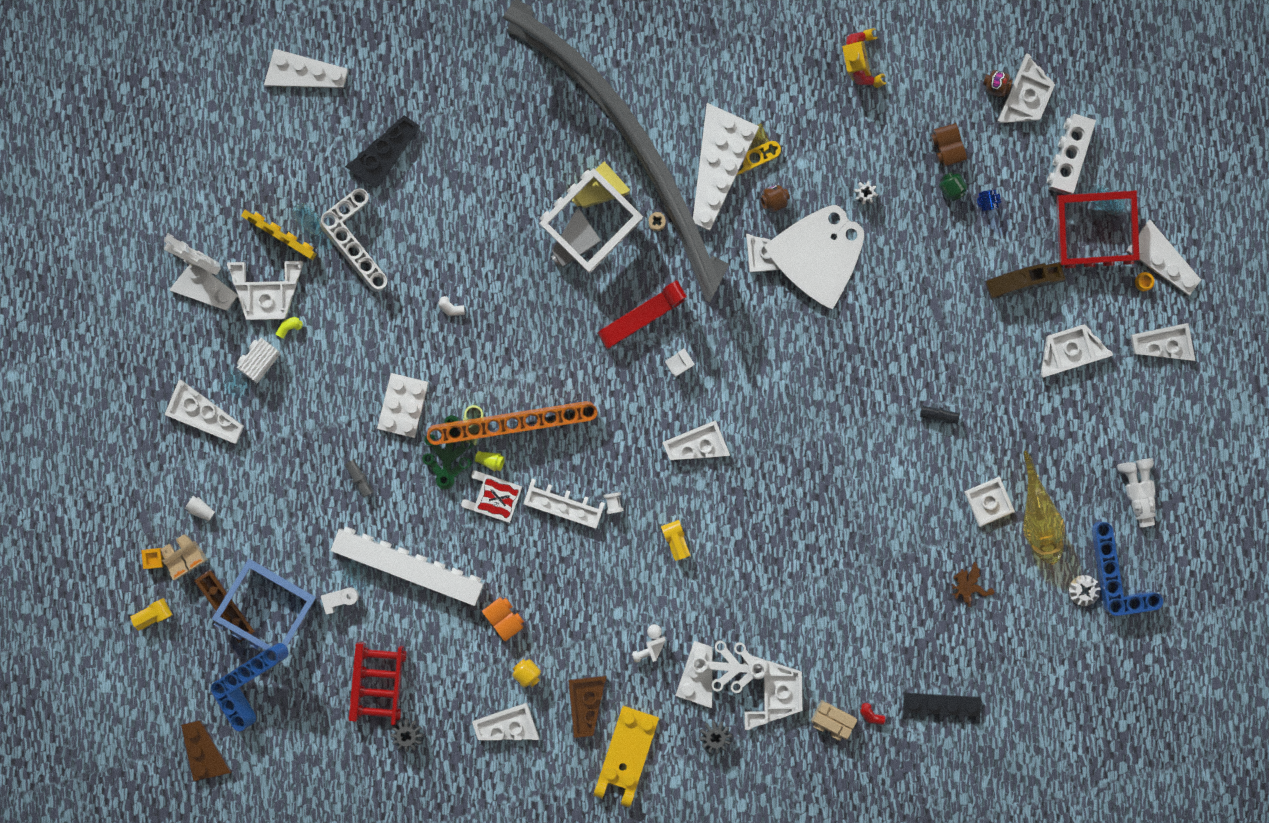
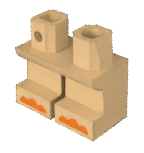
(183, 560)

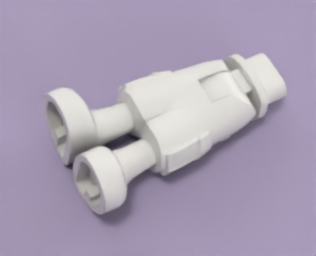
(1140, 493)

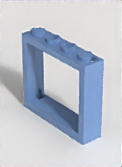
(239, 633)

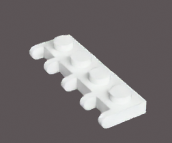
(563, 506)

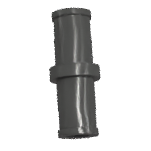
(358, 478)

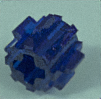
(989, 200)

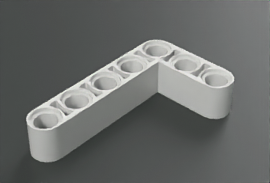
(351, 242)

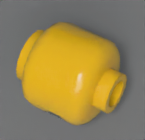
(526, 673)

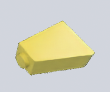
(595, 193)

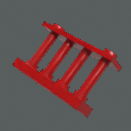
(358, 691)

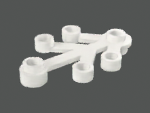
(732, 667)

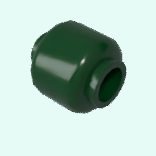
(953, 186)

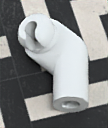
(449, 309)

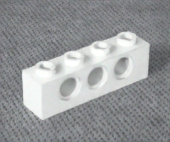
(1084, 127)

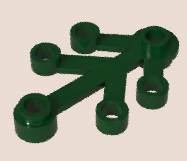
(448, 457)

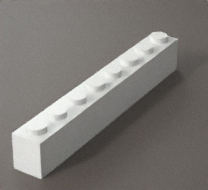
(406, 566)

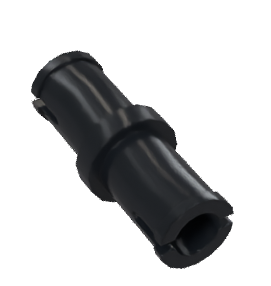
(939, 414)

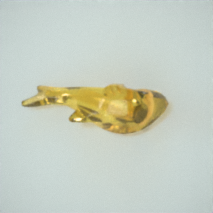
(1042, 522)

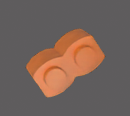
(503, 618)

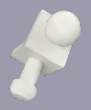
(654, 646)

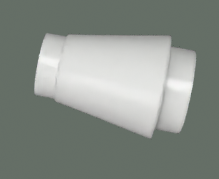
(199, 508)

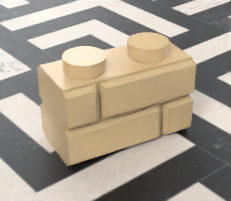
(833, 720)

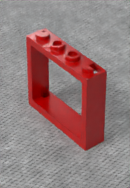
(1107, 260)

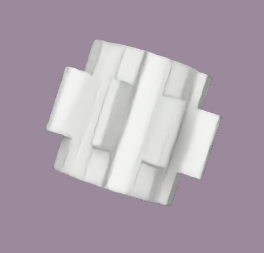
(861, 195)

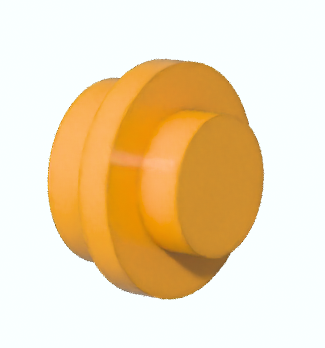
(1144, 281)

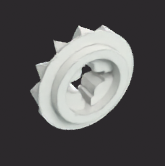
(1075, 589)

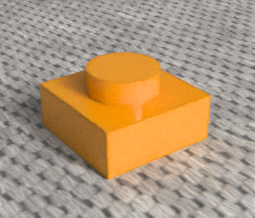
(152, 558)

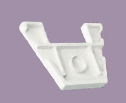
(190, 255)
(265, 299)
(781, 694)

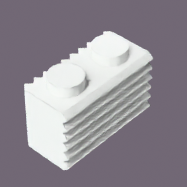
(258, 360)

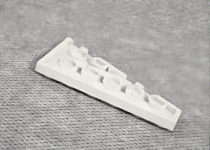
(722, 154)

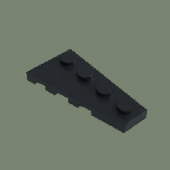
(379, 158)

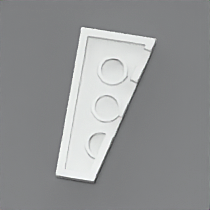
(299, 71)
(196, 410)

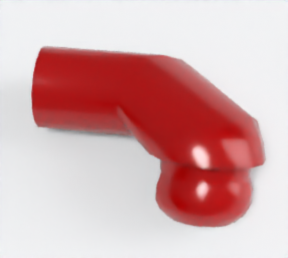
(869, 715)

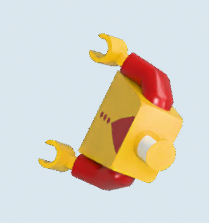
(857, 59)

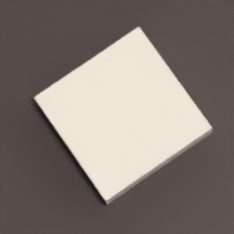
(989, 501)

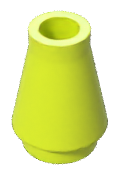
(490, 460)

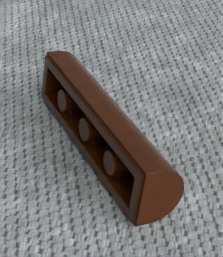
(215, 594)

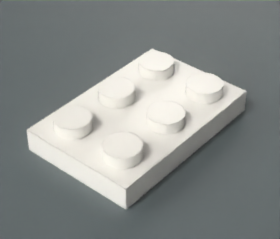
(403, 405)

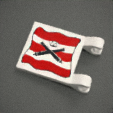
(495, 498)

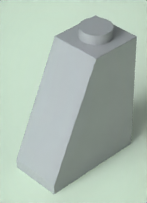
(579, 236)

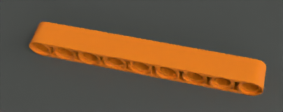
(502, 420)

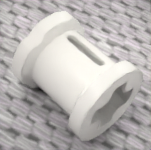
(613, 503)

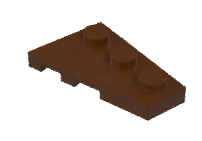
(585, 703)
(202, 752)

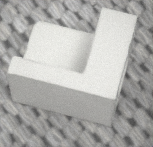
(679, 363)

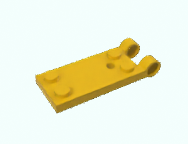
(628, 746)

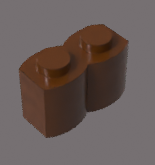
(949, 145)

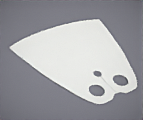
(814, 259)

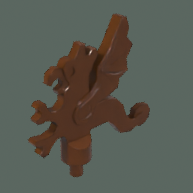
(966, 587)

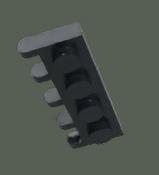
(941, 705)

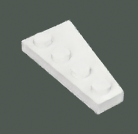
(1164, 260)

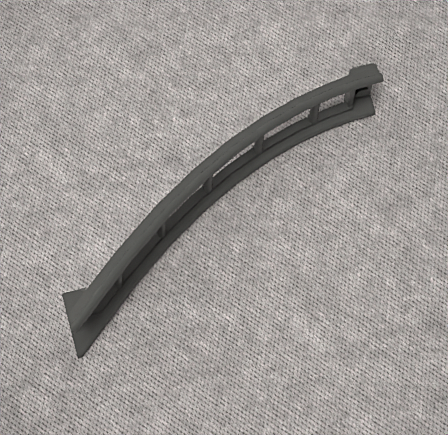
(525, 26)

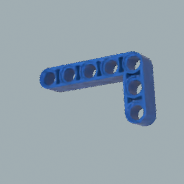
(1114, 576)
(230, 696)

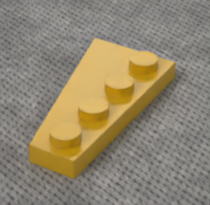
(274, 230)

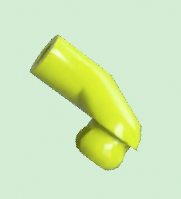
(288, 324)

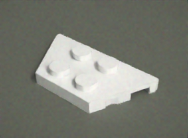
(1028, 94)
(1071, 349)

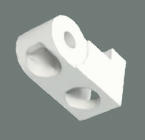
(345, 596)

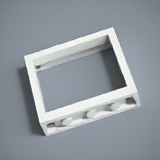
(548, 216)

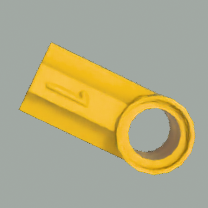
(675, 537)
(154, 613)

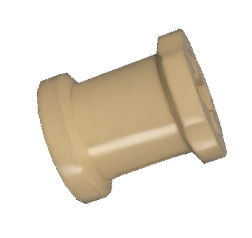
(657, 215)

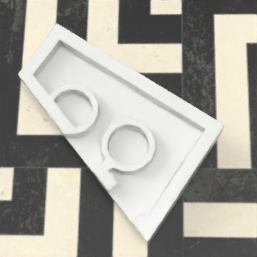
(758, 257)
(204, 288)
(1165, 342)
(697, 443)
(695, 685)
(507, 724)

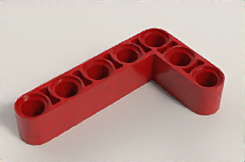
(669, 298)

